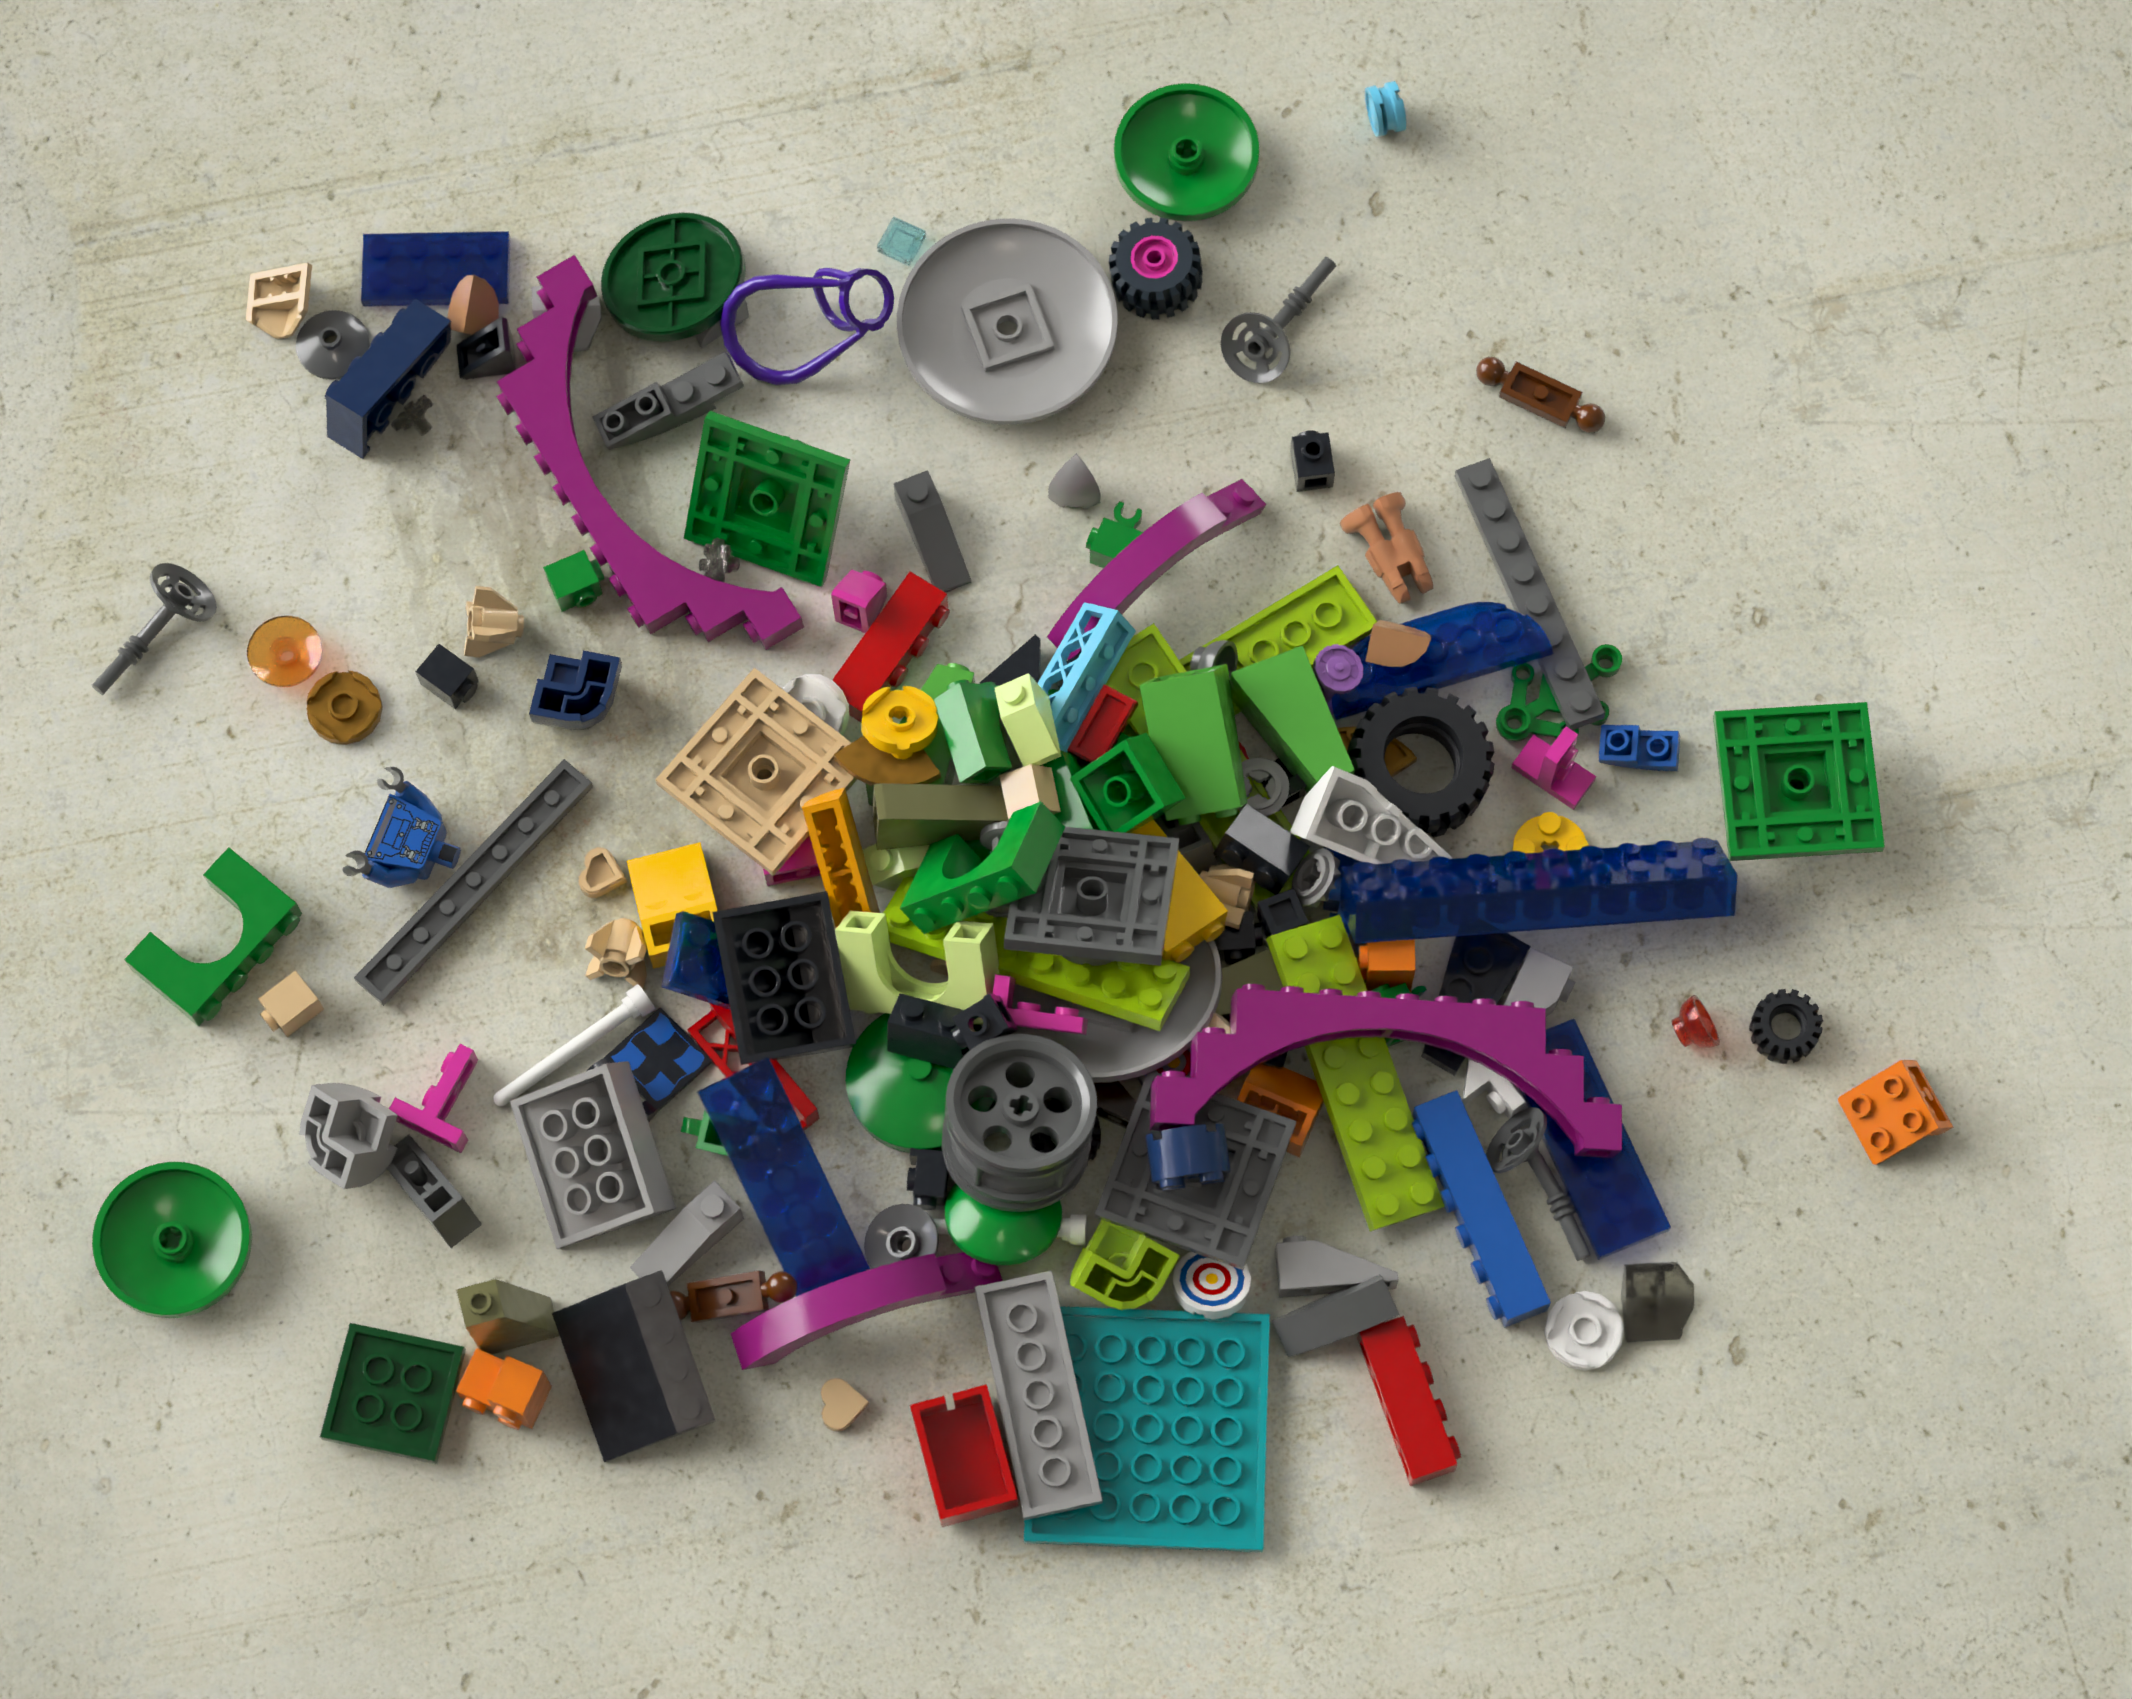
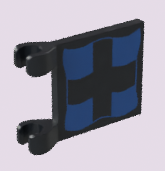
(661, 1060)

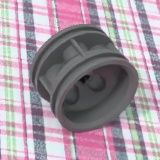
(1019, 1076)

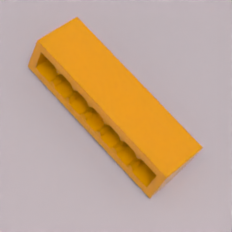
(839, 854)

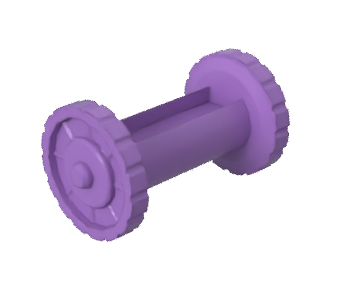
(1337, 671)

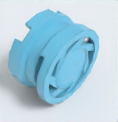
(1385, 109)

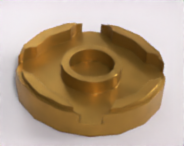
(344, 707)

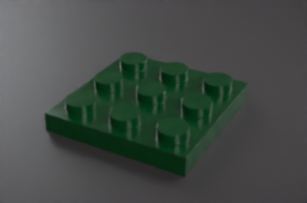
(393, 1393)

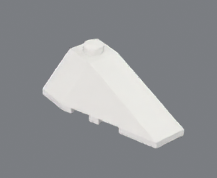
(1360, 822)

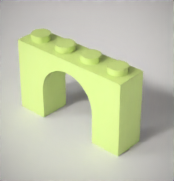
(876, 979)

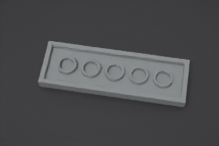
(1038, 1395)

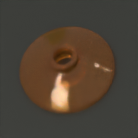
(279, 636)

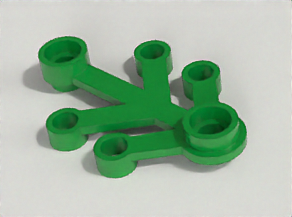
(1545, 702)

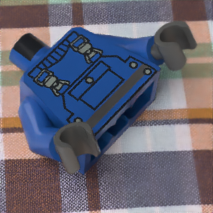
(405, 838)

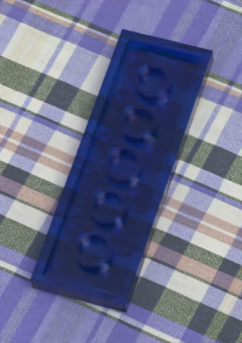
(782, 1177)
(1607, 1193)

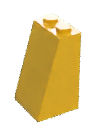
(1194, 908)

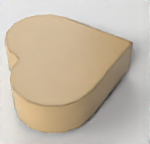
(601, 873)
(841, 1403)

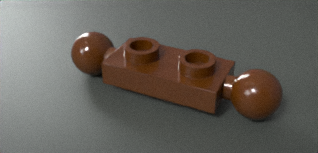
(1540, 394)
(733, 1295)

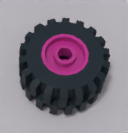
(1155, 268)

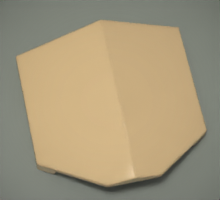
(279, 299)

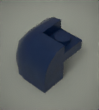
(576, 691)

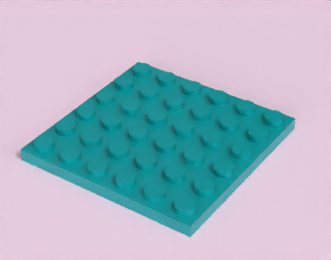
(1170, 1428)

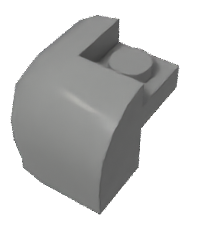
(347, 1134)

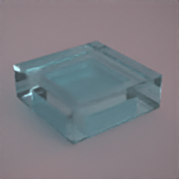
(901, 241)

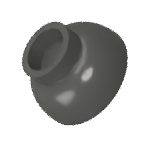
(1216, 654)

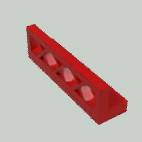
(800, 1102)

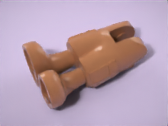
(1392, 557)

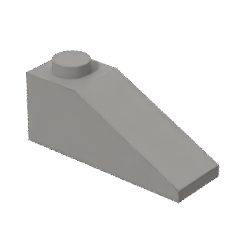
(1542, 982)
(690, 1234)
(1320, 1269)

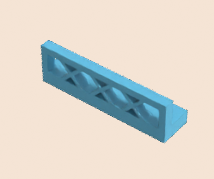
(1087, 674)

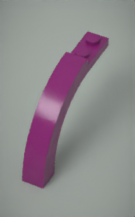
(1160, 549)
(854, 1299)

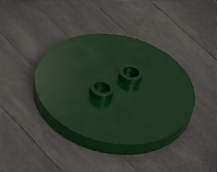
(672, 276)

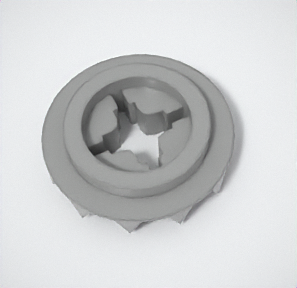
(1277, 787)
(1318, 868)

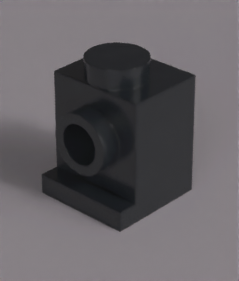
(995, 1022)
(928, 1179)

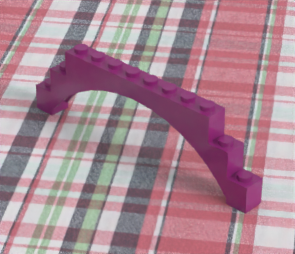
(653, 583)
(1496, 1036)

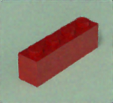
(892, 641)
(1408, 1401)

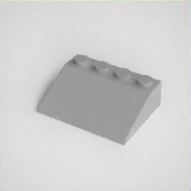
(592, 1154)

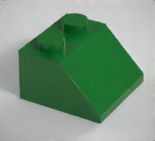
(1127, 786)

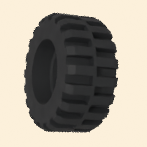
(1449, 726)

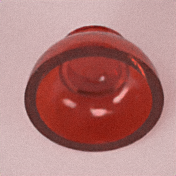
(1695, 1025)

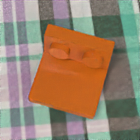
(1894, 1110)

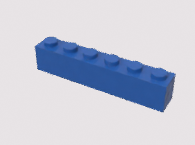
(1480, 1210)

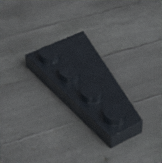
(1477, 970)

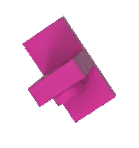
(1554, 767)
(1029, 1014)
(439, 1102)

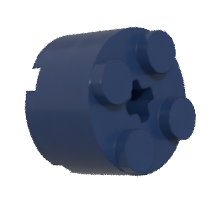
(1188, 1155)

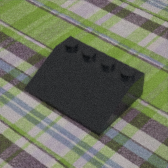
(784, 978)
(633, 1366)

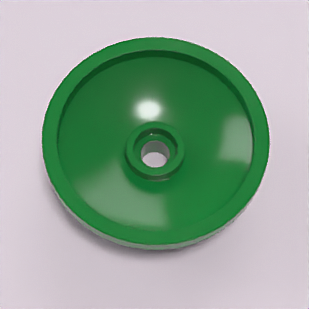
(1000, 1235)

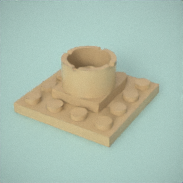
(749, 739)

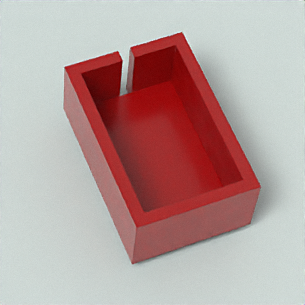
(964, 1456)

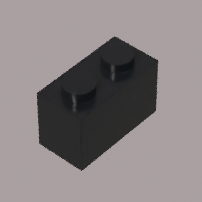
(1261, 848)
(924, 1031)

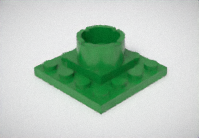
(766, 498)
(1798, 781)

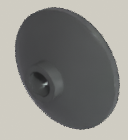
(334, 358)
(893, 1228)

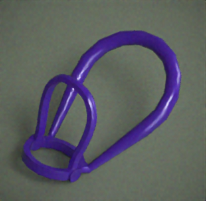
(777, 281)

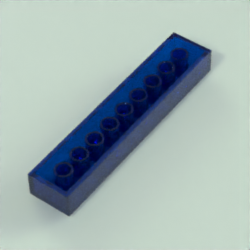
(1537, 890)

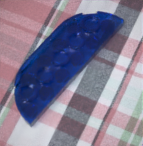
(1463, 646)

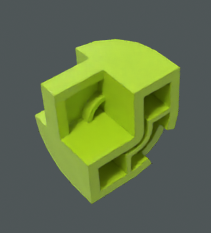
(1122, 1267)

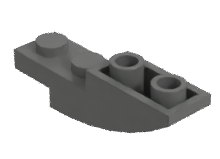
(670, 405)

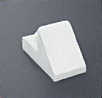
(1501, 1095)

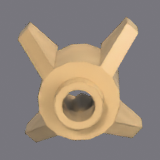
(491, 622)
(1232, 888)
(618, 952)

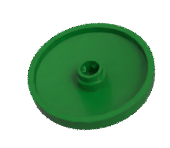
(1186, 152)
(898, 1095)
(172, 1239)

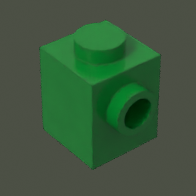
(575, 580)

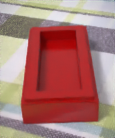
(1102, 724)

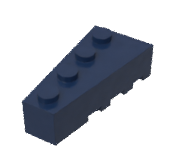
(384, 376)

